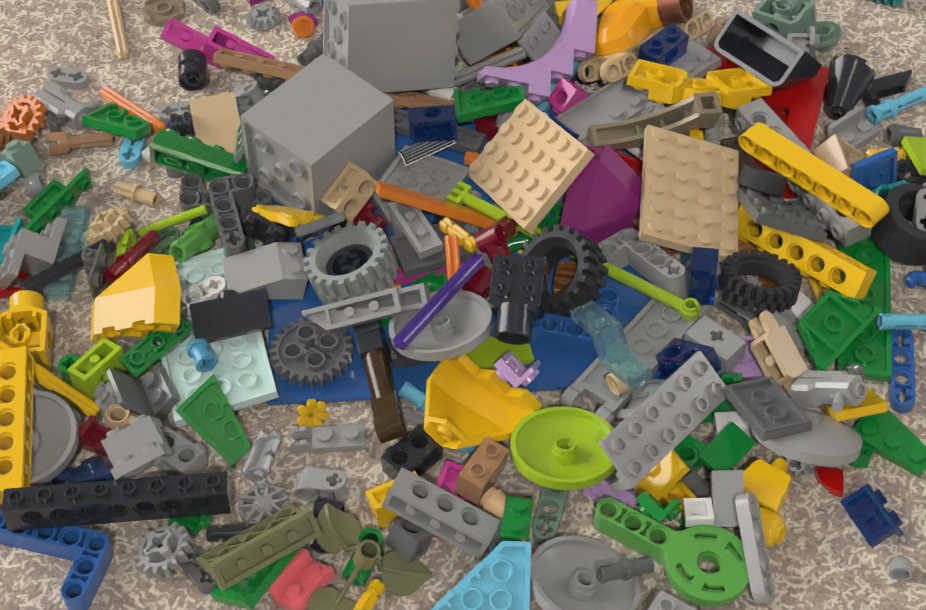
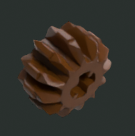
(564, 275)

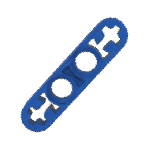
(902, 369)

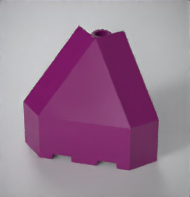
(603, 196)

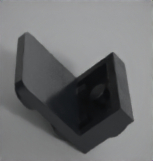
(264, 230)

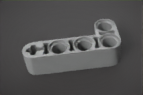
(647, 259)

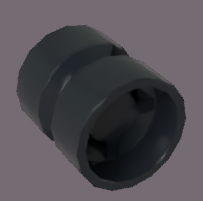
(192, 70)

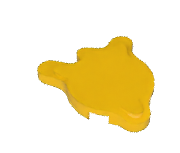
(286, 215)

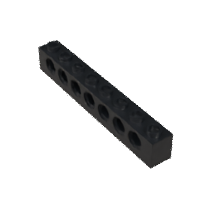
(116, 501)

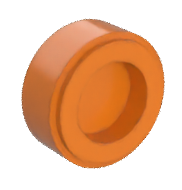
(303, 27)

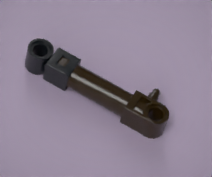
(384, 406)

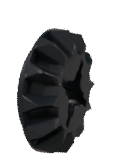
(903, 169)

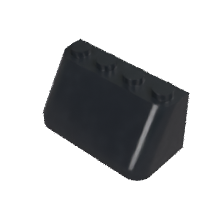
(764, 52)

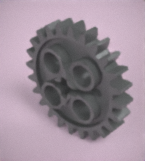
(310, 353)

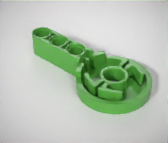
(681, 549)

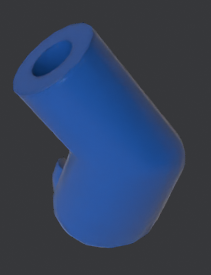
(915, 278)

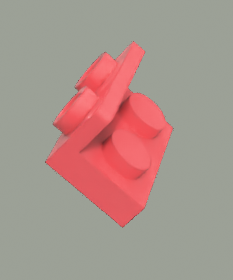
(299, 581)

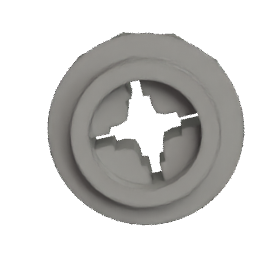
(263, 23)

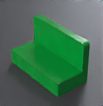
(726, 449)

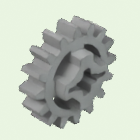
(162, 550)

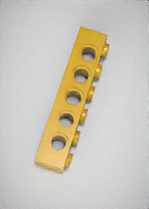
(857, 274)
(20, 366)

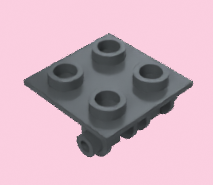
(95, 264)

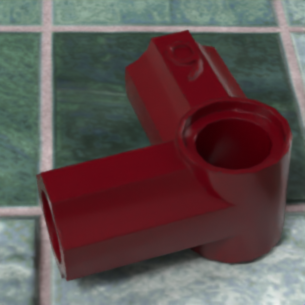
(495, 237)

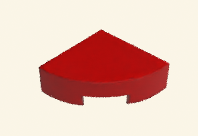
(831, 479)

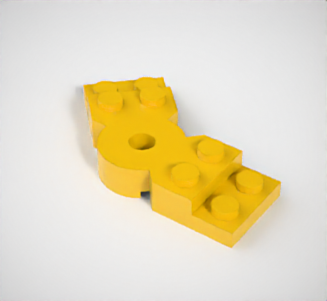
(672, 85)

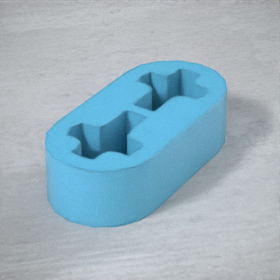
(127, 149)

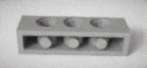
(441, 513)

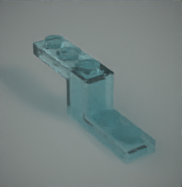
(611, 344)

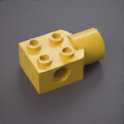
(28, 326)

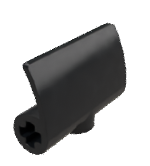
(231, 315)

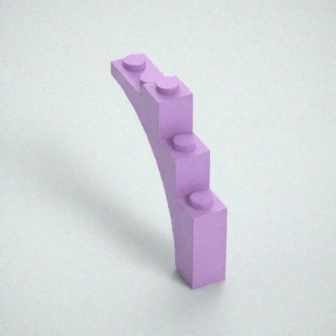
(574, 43)

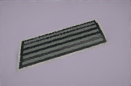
(423, 150)

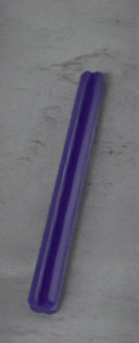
(438, 301)

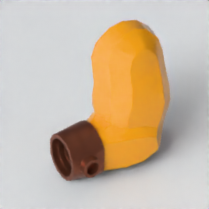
(631, 20)

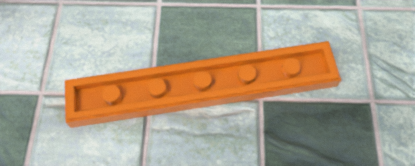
(432, 204)

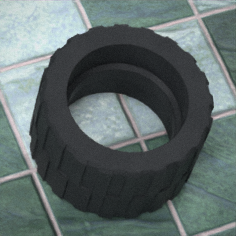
(895, 233)

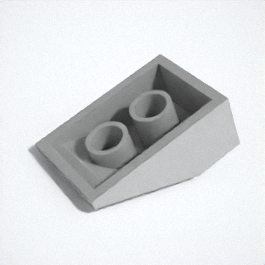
(272, 266)

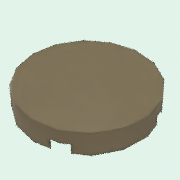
(160, 16)

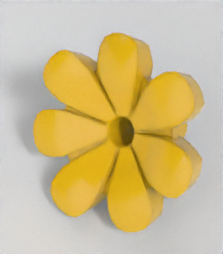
(312, 413)

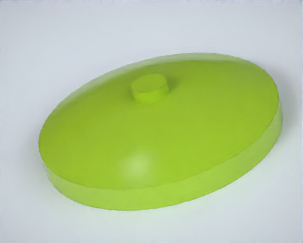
(561, 448)

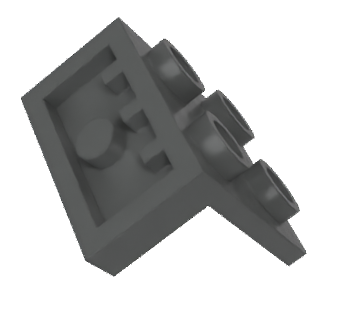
(150, 397)

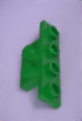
(50, 201)

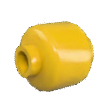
(773, 527)

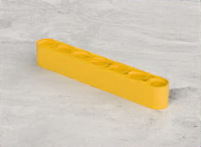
(814, 175)

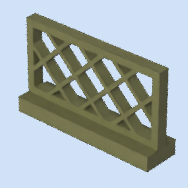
(259, 545)

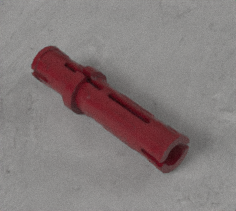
(132, 256)

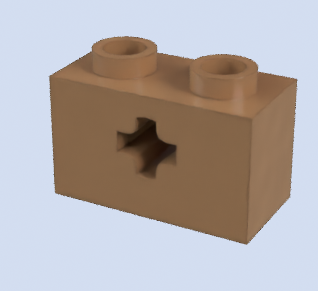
(481, 470)

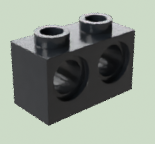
(411, 455)

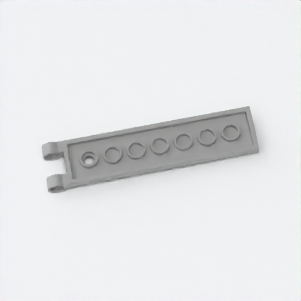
(646, 336)

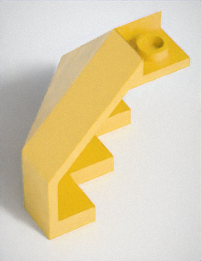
(139, 301)
(472, 403)

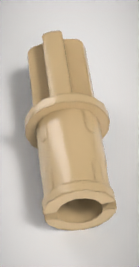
(136, 193)

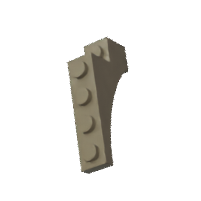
(695, 112)

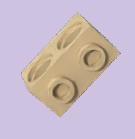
(349, 191)

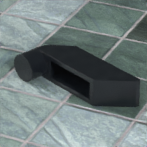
(886, 87)

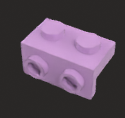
(512, 370)

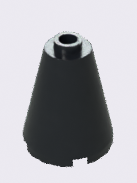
(847, 83)

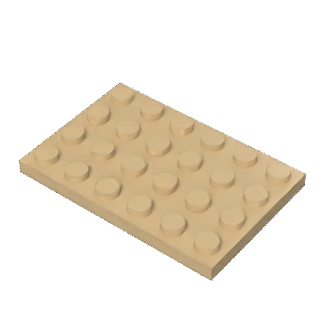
(529, 165)
(688, 193)

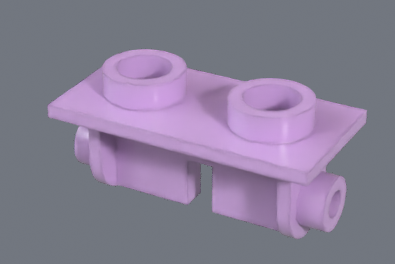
(603, 490)

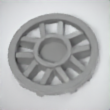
(263, 504)

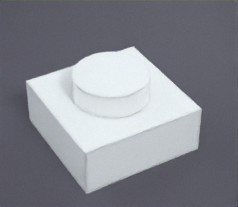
(698, 511)

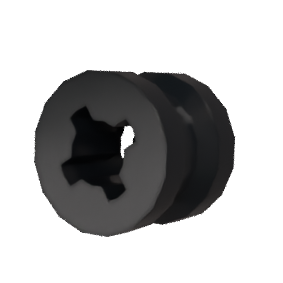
(182, 123)

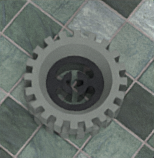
(345, 254)

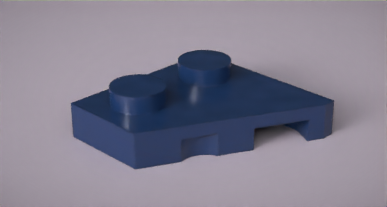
(89, 471)

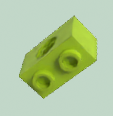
(92, 366)

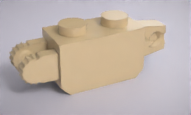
(776, 351)

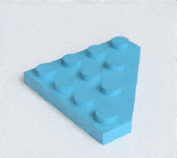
(496, 582)

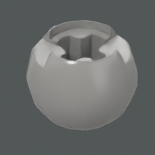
(32, 184)

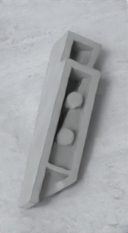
(369, 307)

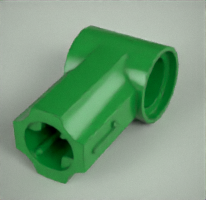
(363, 575)

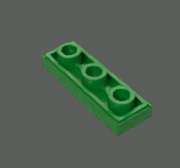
(146, 354)

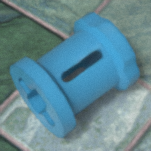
(200, 353)

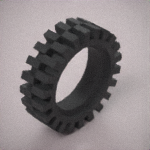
(756, 296)

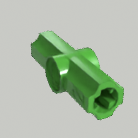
(195, 240)

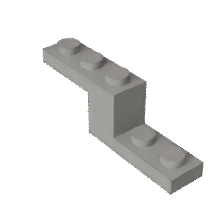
(412, 223)

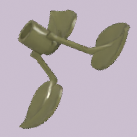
(342, 532)

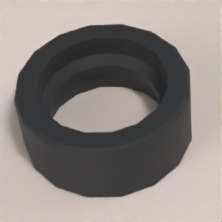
(762, 180)

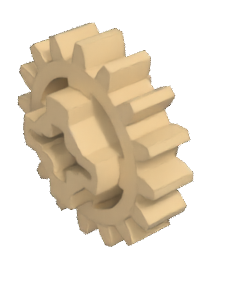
(109, 225)

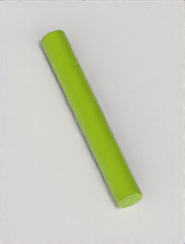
(174, 220)

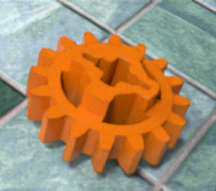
(23, 115)

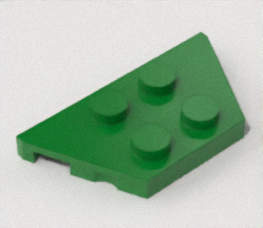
(833, 326)

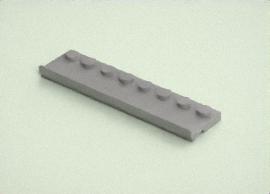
(623, 102)

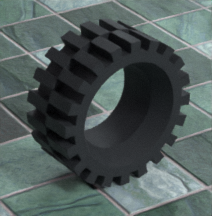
(566, 242)

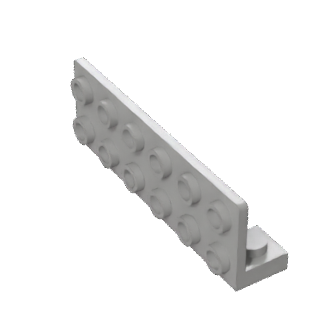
(662, 421)

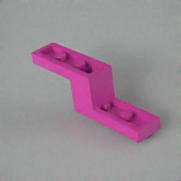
(188, 38)

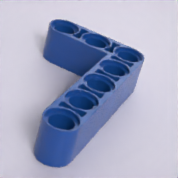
(563, 333)
(82, 553)

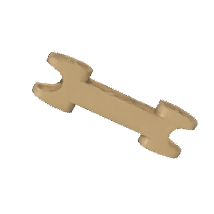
(619, 65)

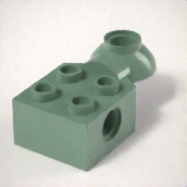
(797, 17)

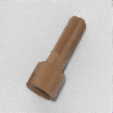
(68, 142)

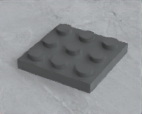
(780, 214)

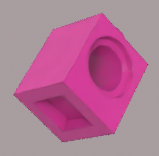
(563, 90)

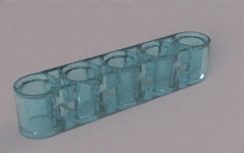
(70, 243)

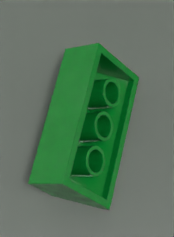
(193, 156)

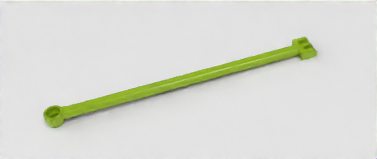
(463, 195)

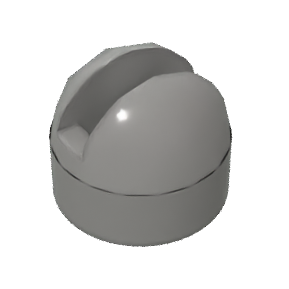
(901, 569)

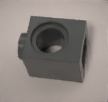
(408, 539)

